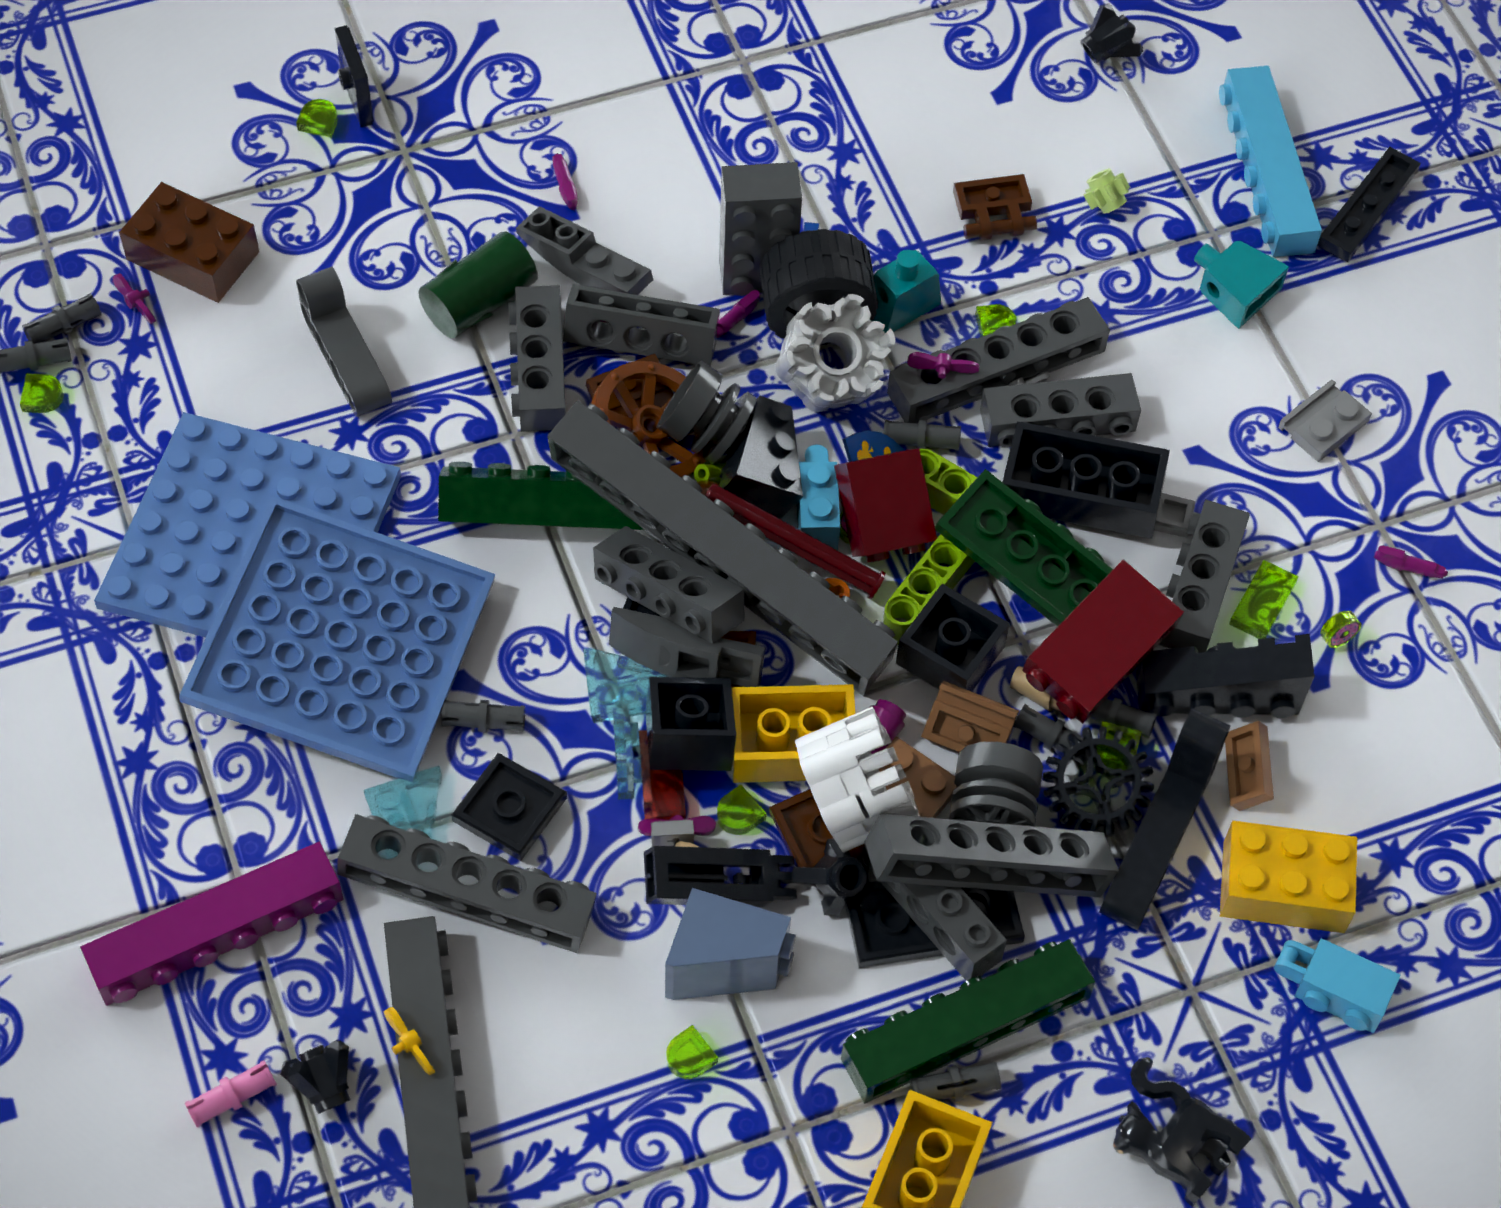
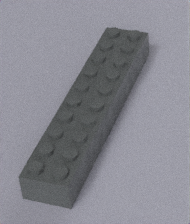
(709, 535)

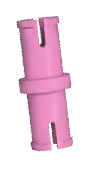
(230, 1093)

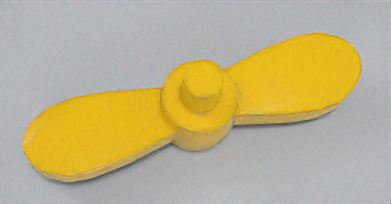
(408, 1040)

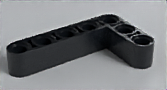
(1166, 819)

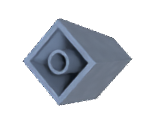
(727, 948)

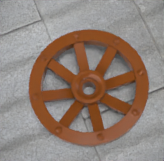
(644, 421)

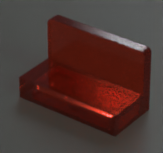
(661, 788)

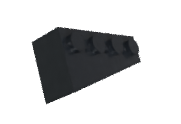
(1228, 679)

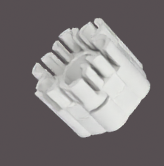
(859, 338)
(848, 777)

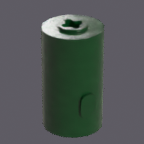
(477, 284)

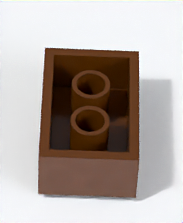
(189, 242)

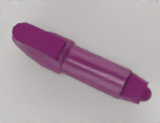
(566, 186)
(738, 312)
(1401, 561)

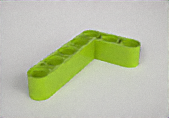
(928, 574)

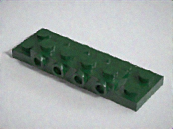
(1023, 547)

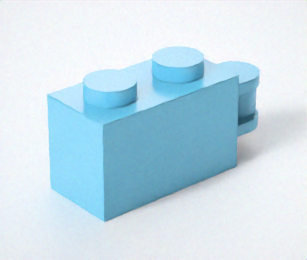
(819, 506)
(1339, 982)

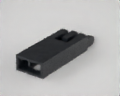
(676, 870)

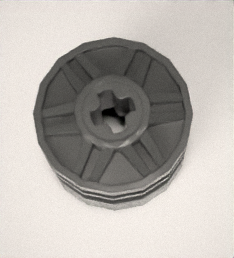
(706, 412)
(996, 784)

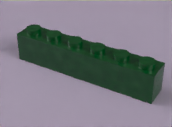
(523, 498)
(966, 1020)

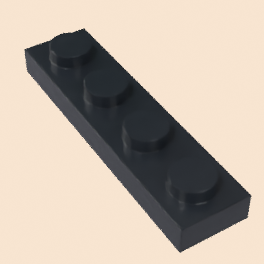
(1368, 204)

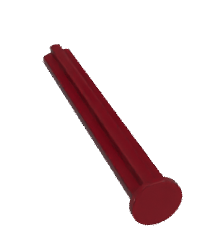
(801, 543)

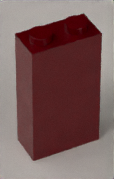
(1102, 642)

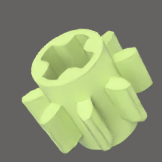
(1106, 191)

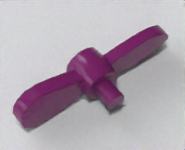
(133, 298)
(942, 363)
(702, 825)

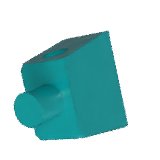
(1239, 279)
(906, 290)

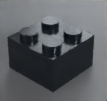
(952, 641)
(690, 724)

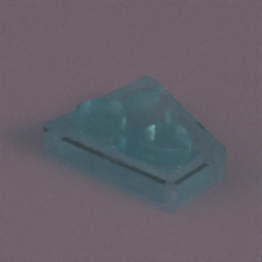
(615, 683)
(625, 737)
(407, 802)

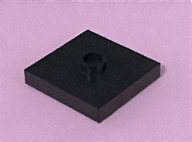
(353, 76)
(509, 806)

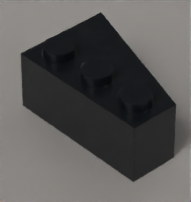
(765, 460)

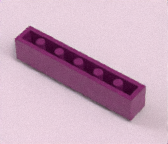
(212, 924)

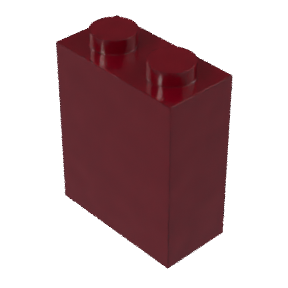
(886, 504)

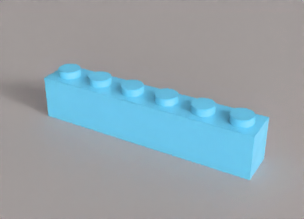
(1270, 161)

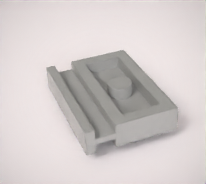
(1325, 420)

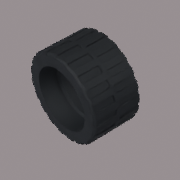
(814, 269)

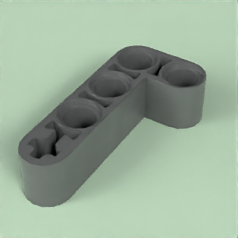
(341, 342)

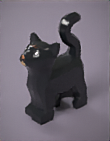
(1188, 1132)

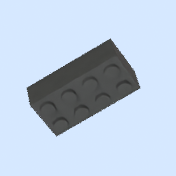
(756, 212)

